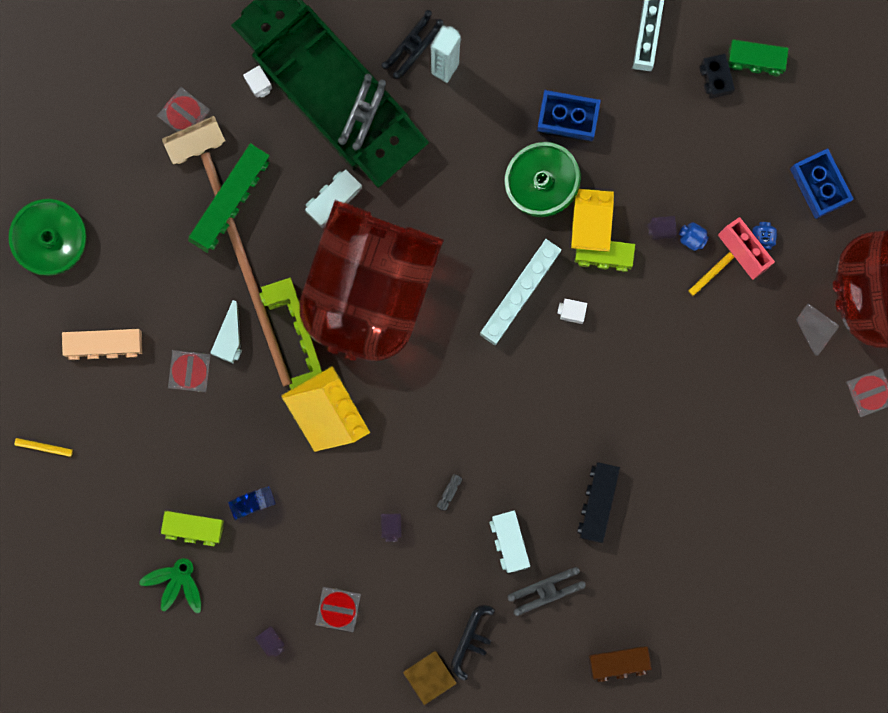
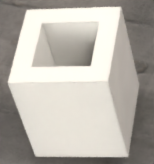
(258, 82)
(572, 311)

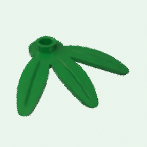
(177, 579)

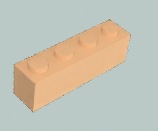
(102, 343)

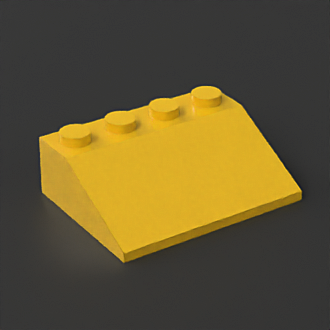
(325, 412)

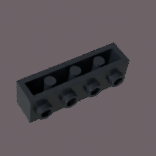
(599, 502)

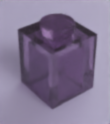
(662, 227)
(391, 527)
(270, 642)

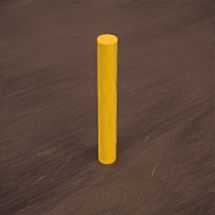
(710, 274)
(43, 447)

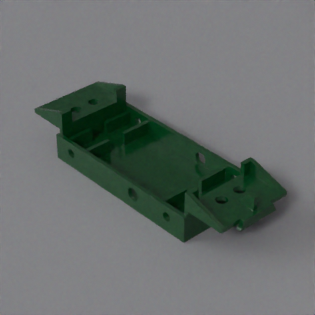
(324, 83)

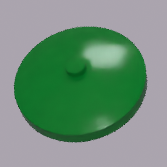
(542, 179)
(47, 237)

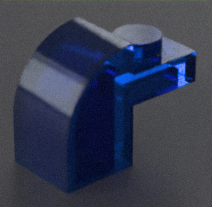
(251, 503)

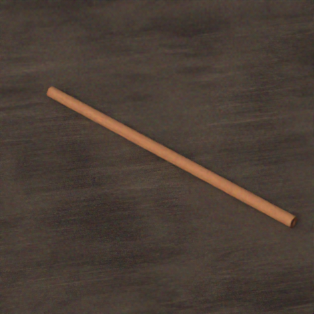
(249, 278)

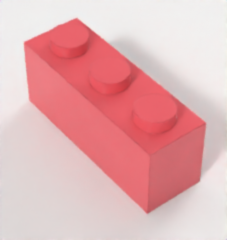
(746, 248)

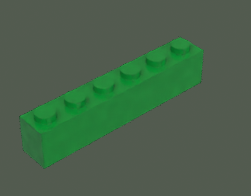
(228, 198)

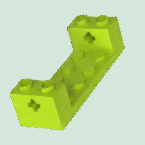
(282, 294)

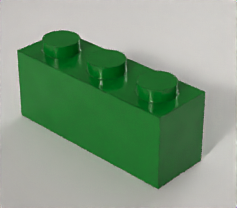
(757, 57)

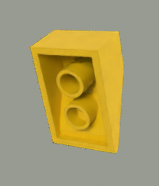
(592, 220)

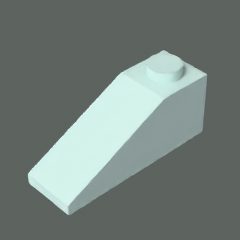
(228, 340)

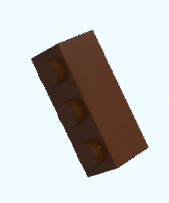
(620, 663)

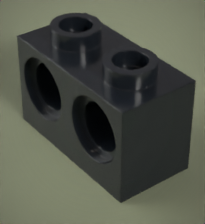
(722, 75)

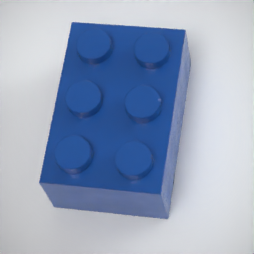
(568, 115)
(821, 183)

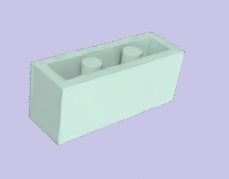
(342, 189)
(509, 542)

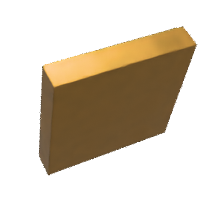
(429, 677)

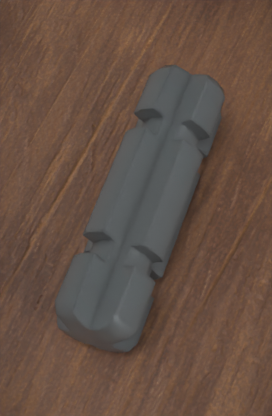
(449, 492)

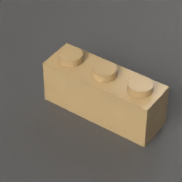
(193, 140)

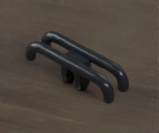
(413, 45)
(464, 643)

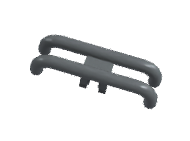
(363, 112)
(546, 591)

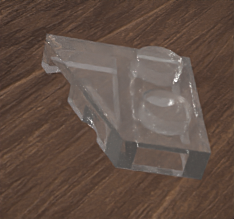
(816, 328)

